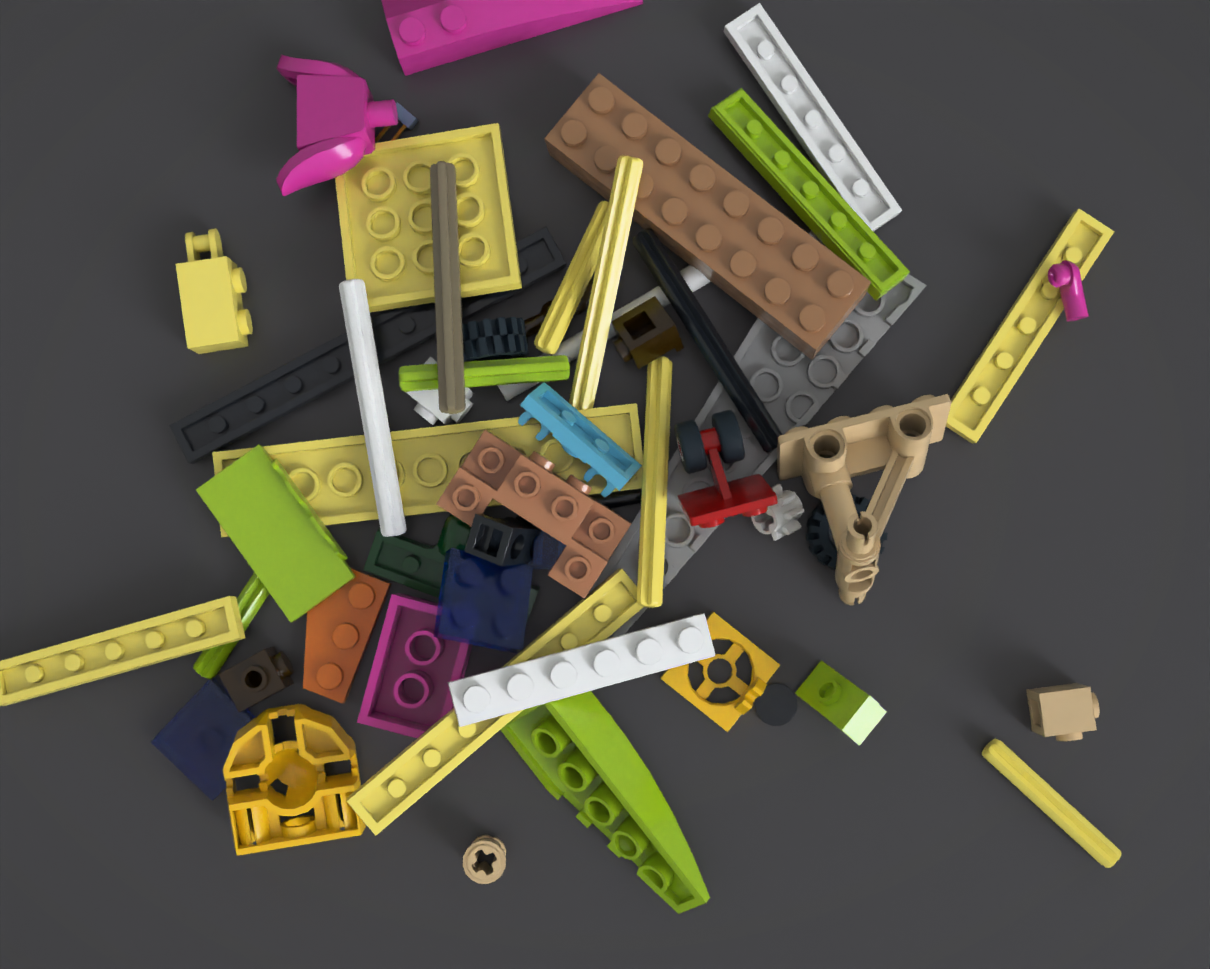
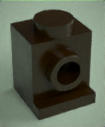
(645, 333)

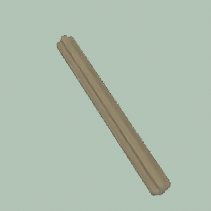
(447, 288)

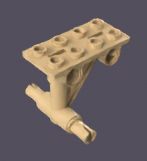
(855, 446)

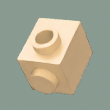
(1063, 711)

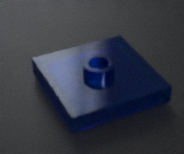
(202, 737)

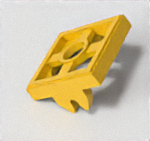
(725, 713)

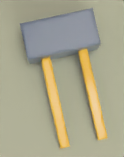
(405, 117)

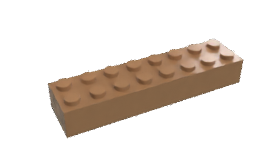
(710, 217)

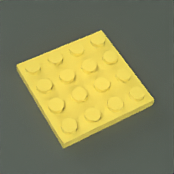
(389, 217)

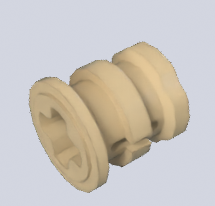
(482, 872)

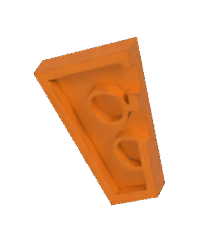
(340, 633)

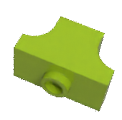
(841, 702)

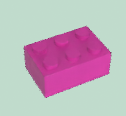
(411, 670)

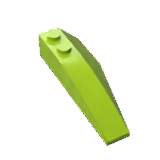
(591, 762)

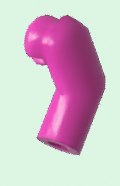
(1068, 279)

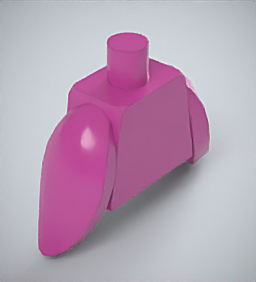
(332, 121)

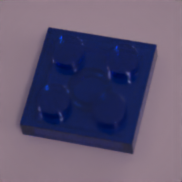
(483, 602)

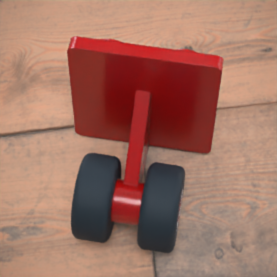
(725, 499)

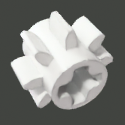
(781, 517)

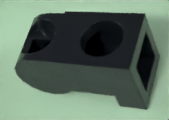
(502, 540)

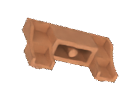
(545, 500)

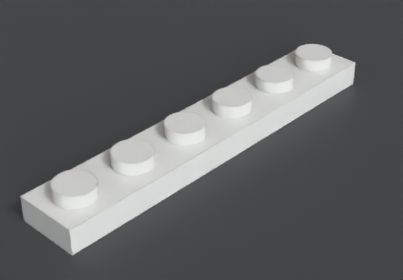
(810, 116)
(580, 669)

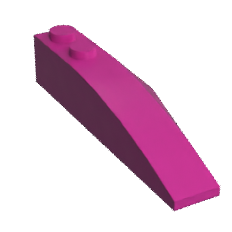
(449, 30)

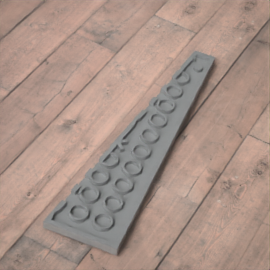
(792, 393)

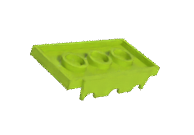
(277, 532)

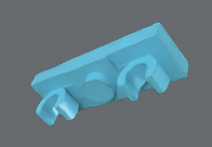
(579, 437)

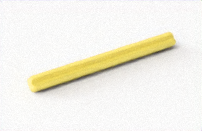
(606, 281)
(654, 483)

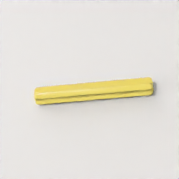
(573, 285)
(1051, 803)

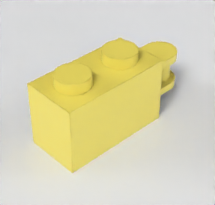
(212, 297)

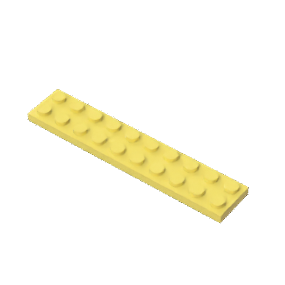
(338, 478)

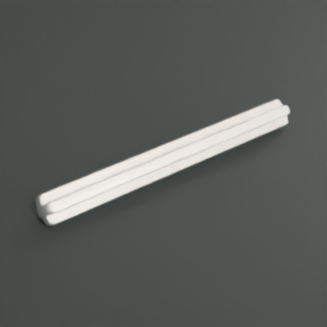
(372, 407)

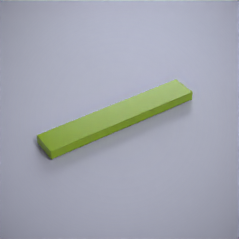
(807, 192)

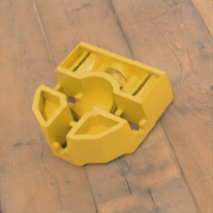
(257, 811)

